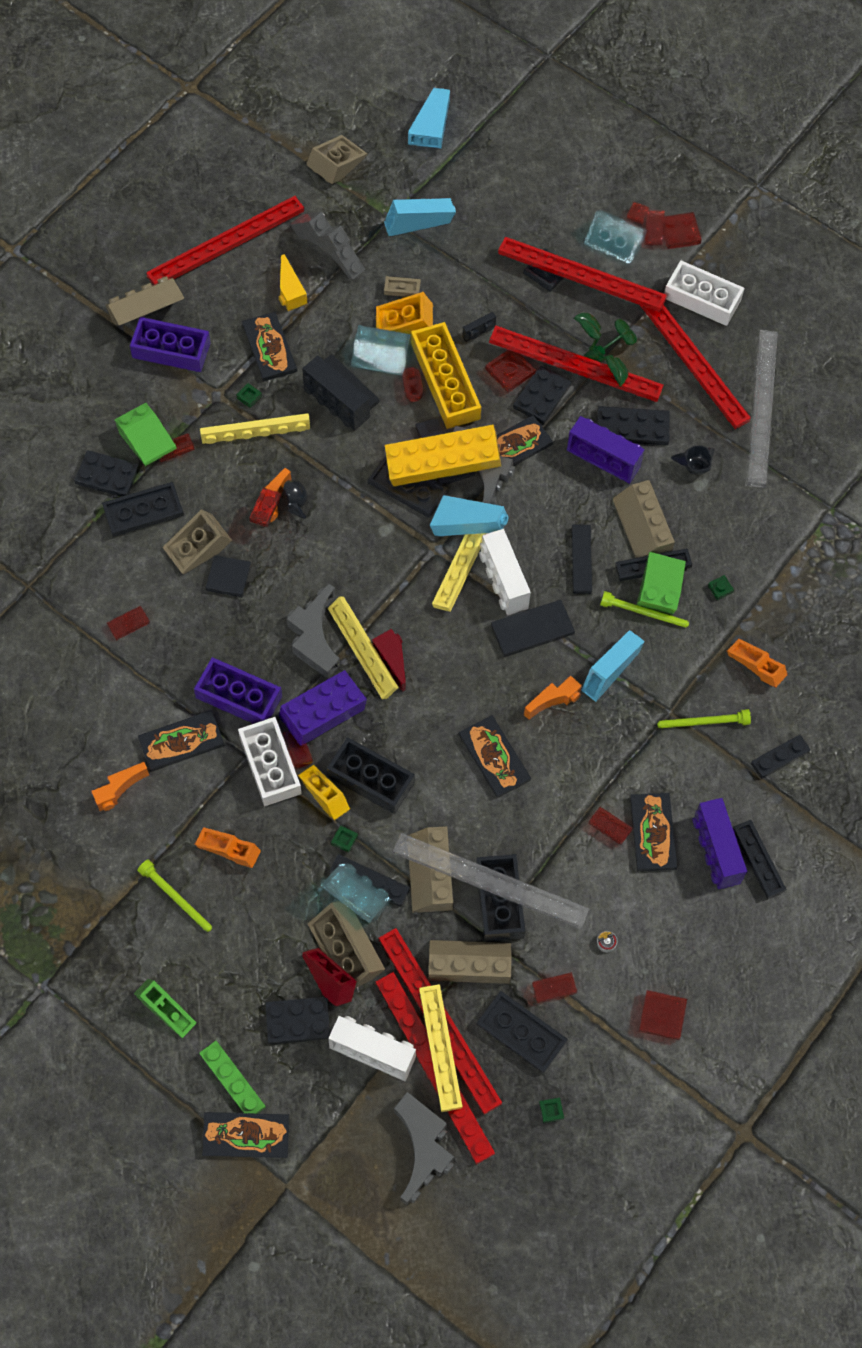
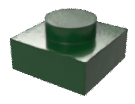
(249, 395)
(720, 587)
(344, 839)
(551, 1110)

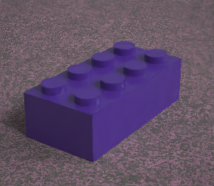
(170, 344)
(605, 449)
(237, 692)
(322, 708)
(719, 844)

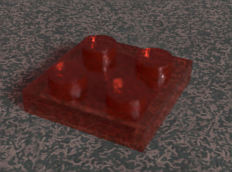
(681, 230)
(510, 370)
(663, 1015)

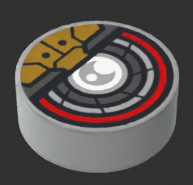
(607, 941)

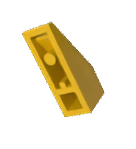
(291, 289)
(324, 792)

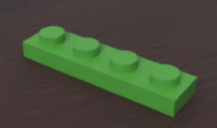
(232, 1079)

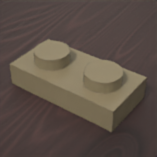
(401, 286)

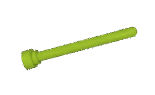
(609, 600)
(742, 717)
(147, 869)

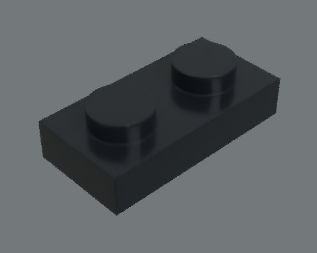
(479, 326)

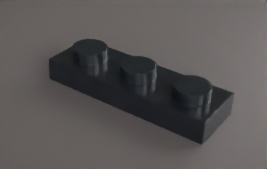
(780, 756)

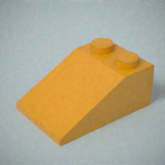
(405, 314)

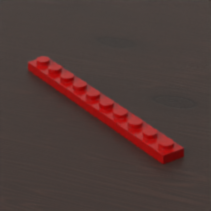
(227, 240)
(582, 274)
(573, 363)
(699, 366)
(417, 1035)
(463, 1058)

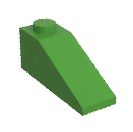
(164, 1007)

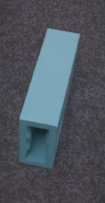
(431, 121)
(418, 214)
(465, 516)
(611, 665)

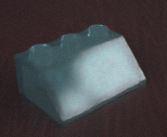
(615, 236)
(381, 350)
(357, 892)

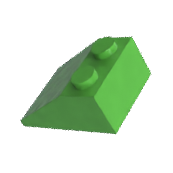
(145, 434)
(661, 583)

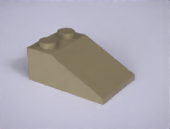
(335, 158)
(197, 542)

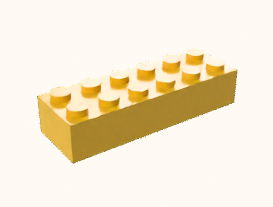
(446, 375)
(443, 455)

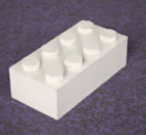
(703, 293)
(505, 572)
(269, 761)
(372, 1047)

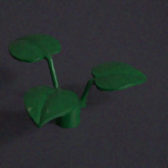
(597, 353)

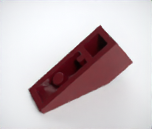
(390, 650)
(330, 977)

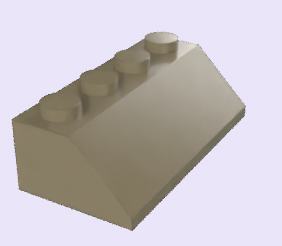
(143, 301)
(643, 520)
(430, 888)
(346, 942)
(469, 961)

